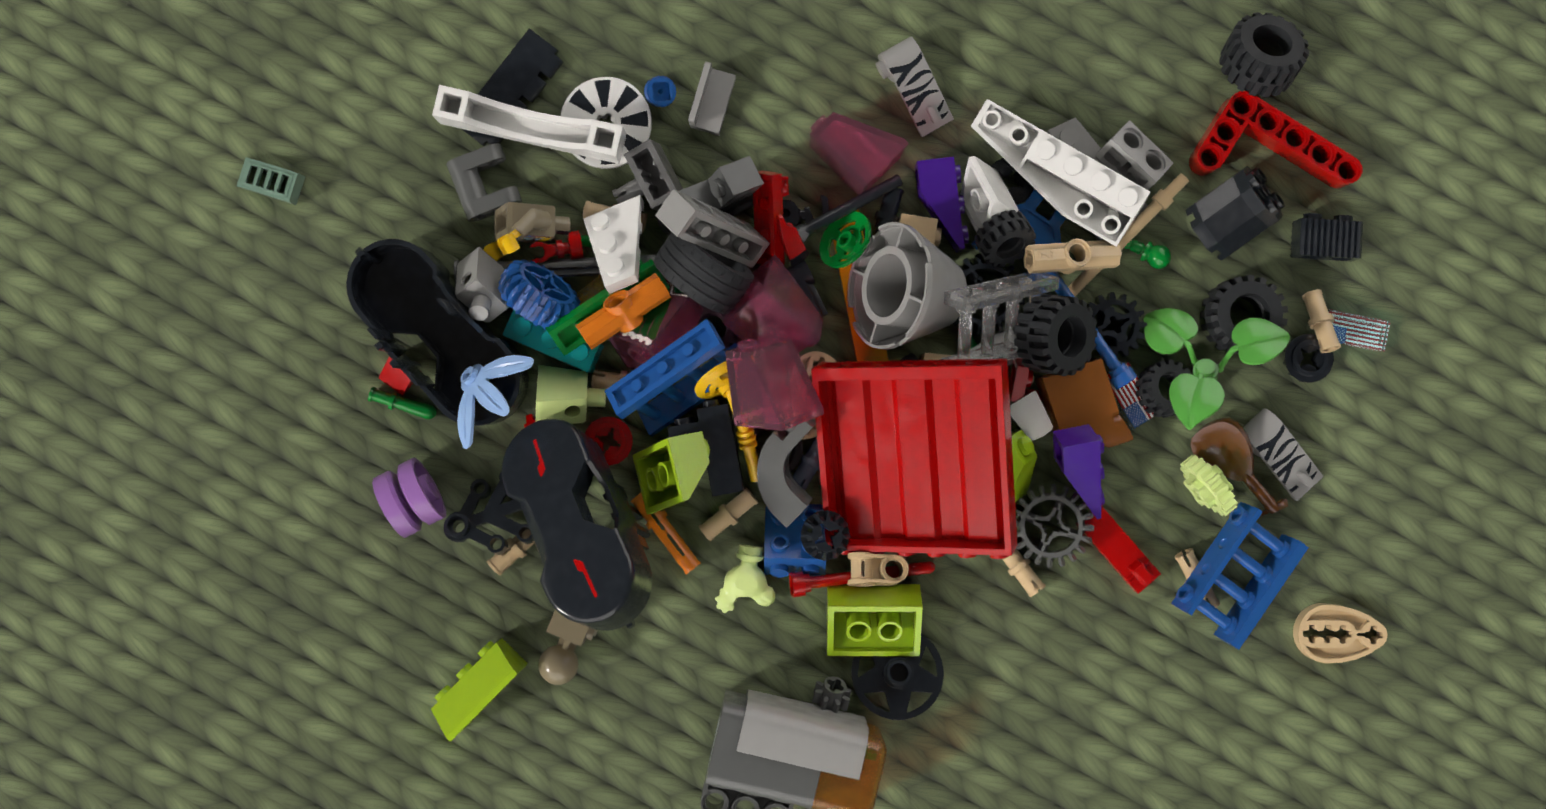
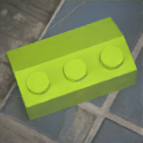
(671, 470)
(874, 620)
(476, 687)

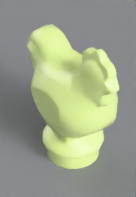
(745, 580)

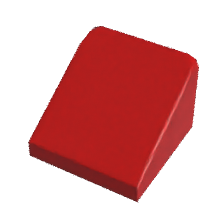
(395, 378)

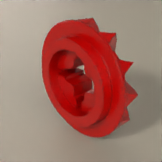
(621, 434)

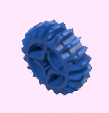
(536, 293)

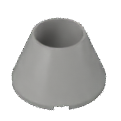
(901, 287)

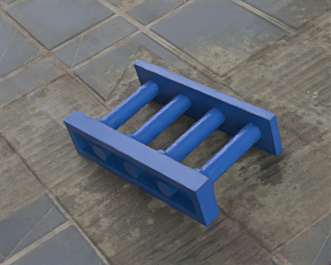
(662, 372)
(1260, 590)

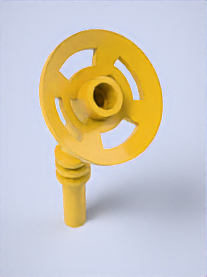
(719, 378)

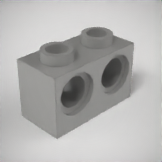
(1134, 156)

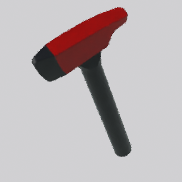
(794, 236)

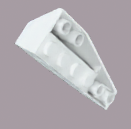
(1064, 176)

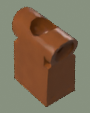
(1083, 401)

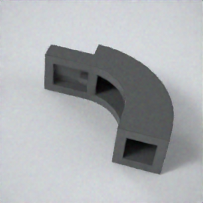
(776, 484)

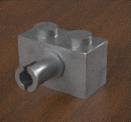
(652, 175)

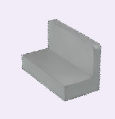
(711, 100)

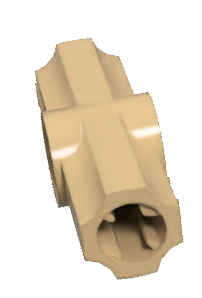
(1056, 257)

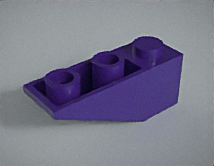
(939, 194)
(1079, 457)

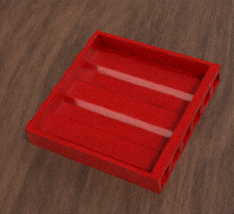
(918, 455)

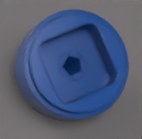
(660, 91)

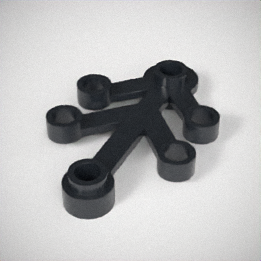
(494, 514)

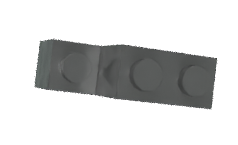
(725, 186)

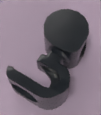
(794, 215)

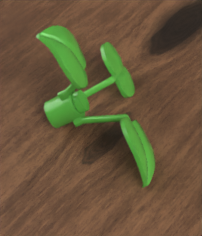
(1201, 394)

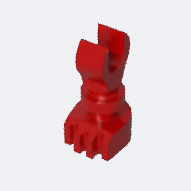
(572, 247)

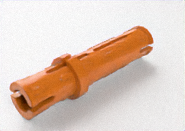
(688, 561)

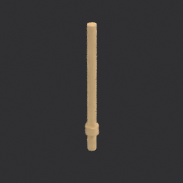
(1160, 201)

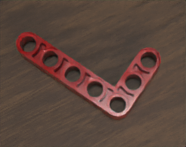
(1274, 139)

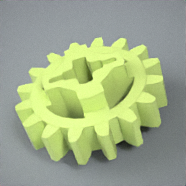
(1208, 485)

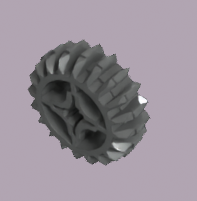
(1077, 535)

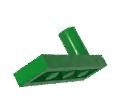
(564, 330)

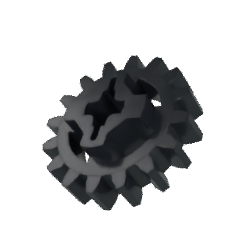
(1107, 315)

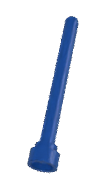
(1119, 372)

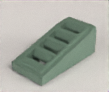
(292, 188)

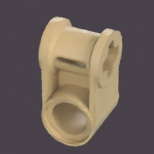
(874, 569)

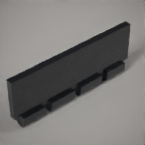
(520, 77)

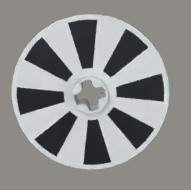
(613, 98)

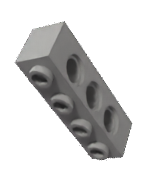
(711, 228)

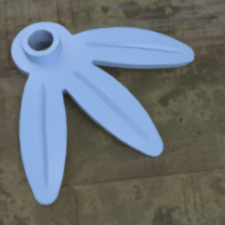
(476, 384)

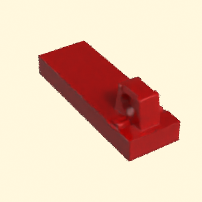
(767, 205)
(1121, 552)

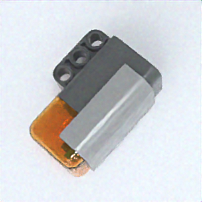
(792, 754)

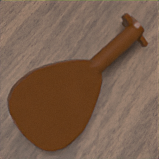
(1229, 447)

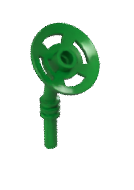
(846, 241)

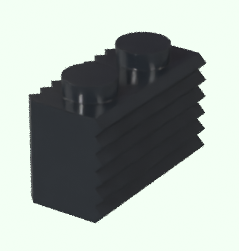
(1327, 238)

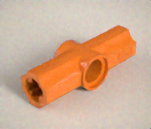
(623, 311)

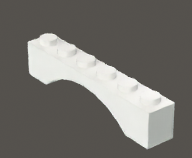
(566, 134)

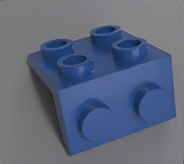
(784, 547)

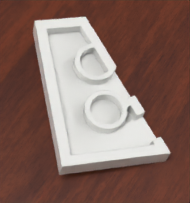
(615, 242)

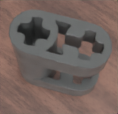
(470, 188)

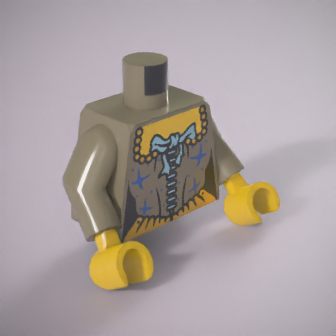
(524, 223)

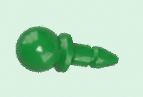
(1156, 256)

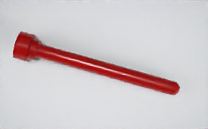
(804, 583)

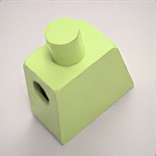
(565, 394)

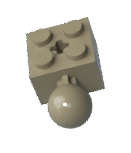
(559, 662)

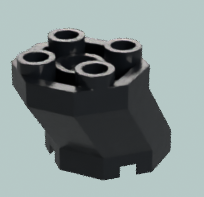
(1235, 212)

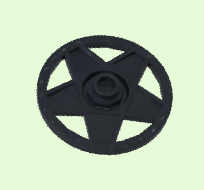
(897, 679)

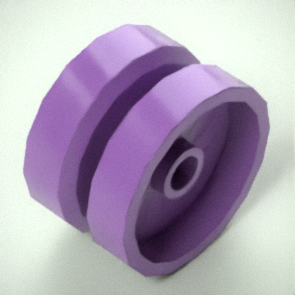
(409, 497)

